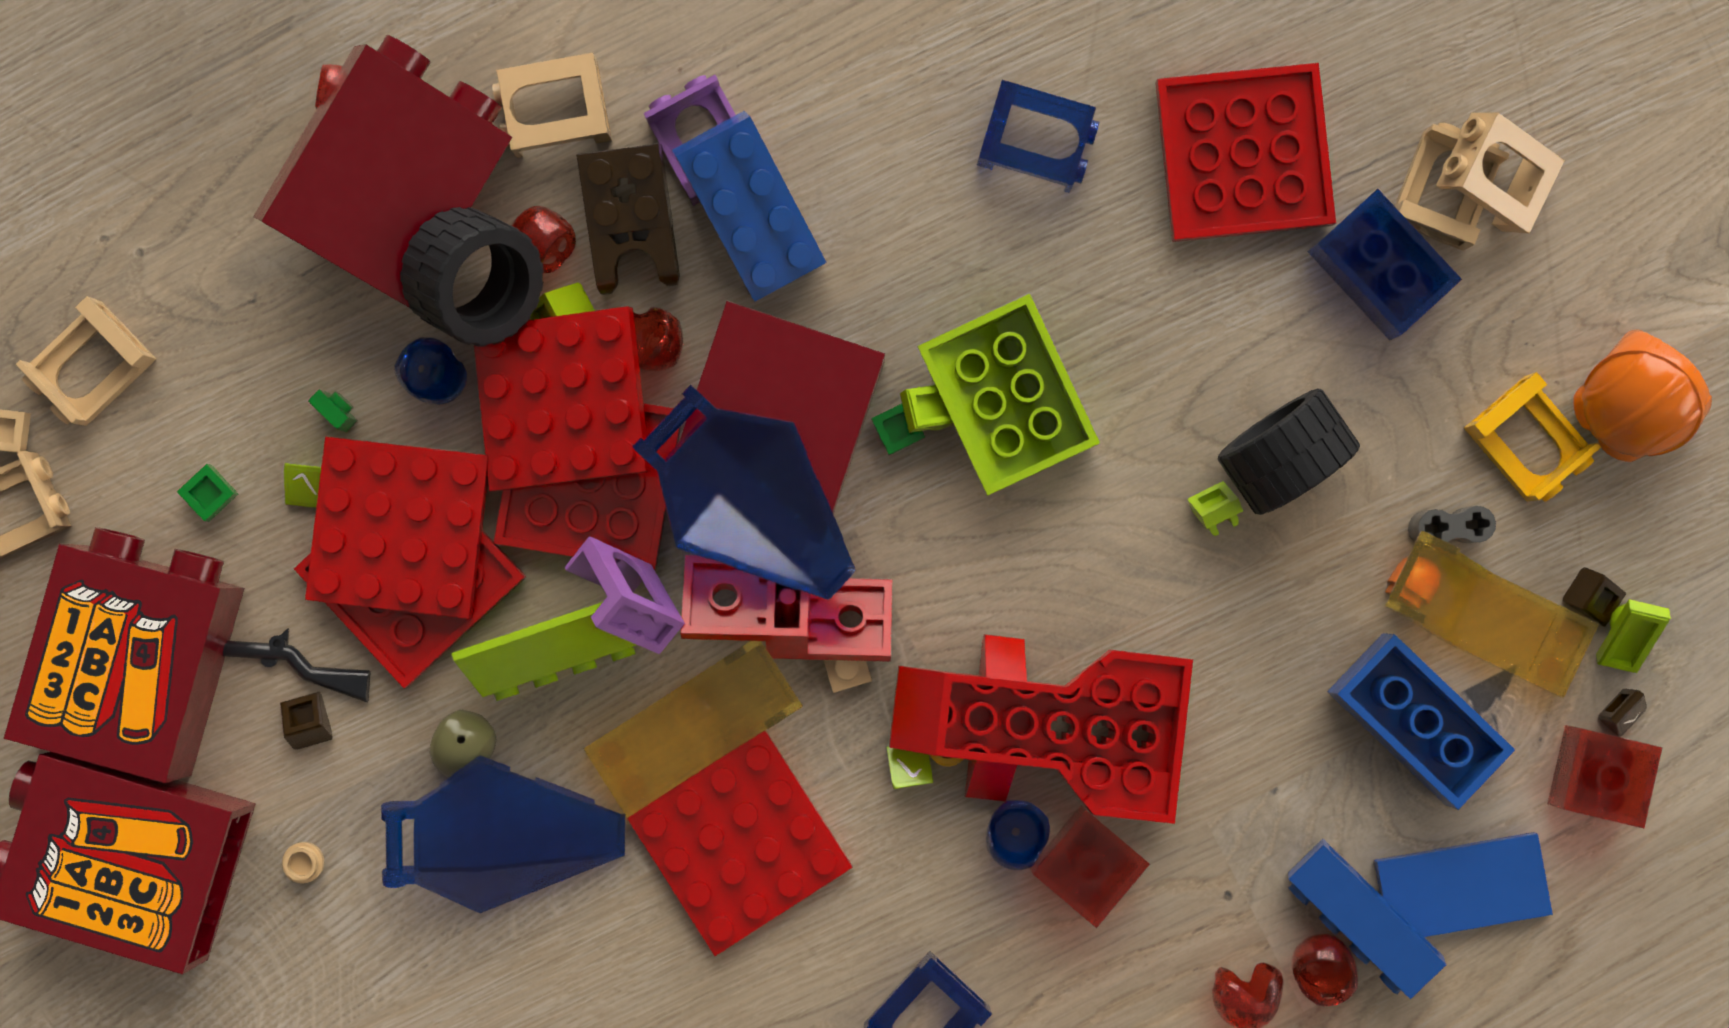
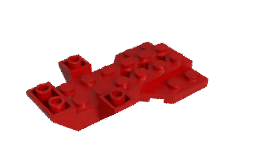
(1007, 723)

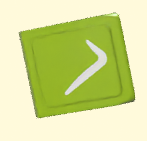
(301, 484)
(909, 768)

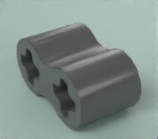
(1454, 525)

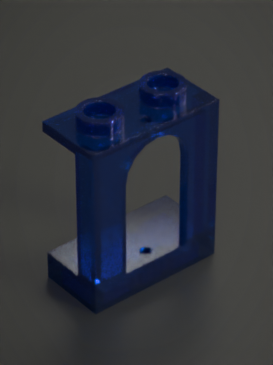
(1058, 171)
(929, 969)

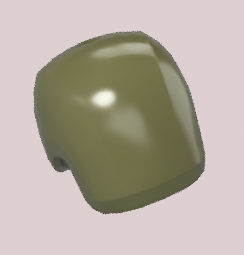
(451, 756)

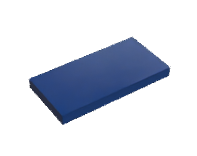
(1467, 884)

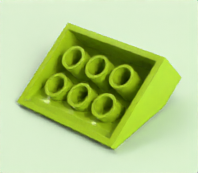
(1008, 394)
(539, 653)

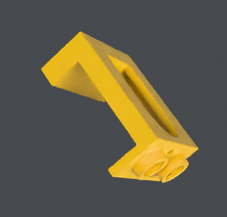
(1573, 449)

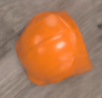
(1642, 399)

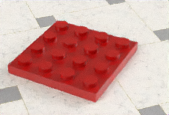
(1245, 152)
(562, 401)
(615, 510)
(398, 527)
(414, 641)
(740, 842)

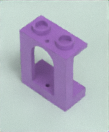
(665, 111)
(624, 612)

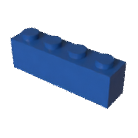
(1366, 919)

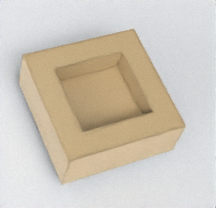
(14, 430)
(847, 674)

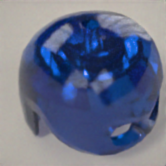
(442, 374)
(1019, 850)

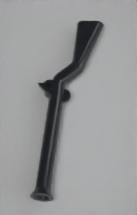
(344, 681)

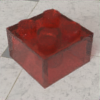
(1604, 776)
(1089, 866)

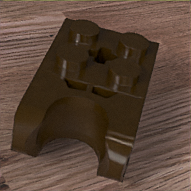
(621, 225)

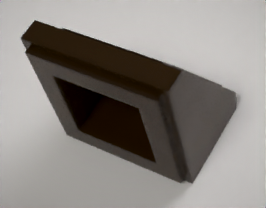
(1594, 596)
(1623, 711)
(305, 721)

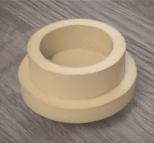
(303, 862)

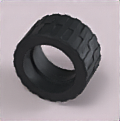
(436, 257)
(1289, 452)

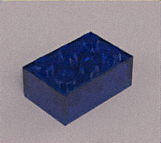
(1384, 265)

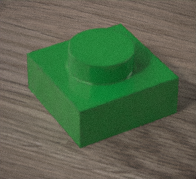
(334, 409)
(894, 430)
(207, 492)

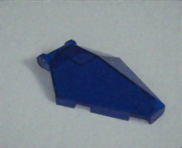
(748, 497)
(498, 836)

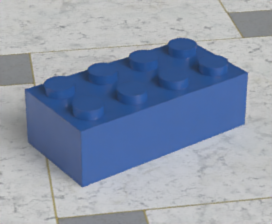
(749, 205)
(1421, 720)

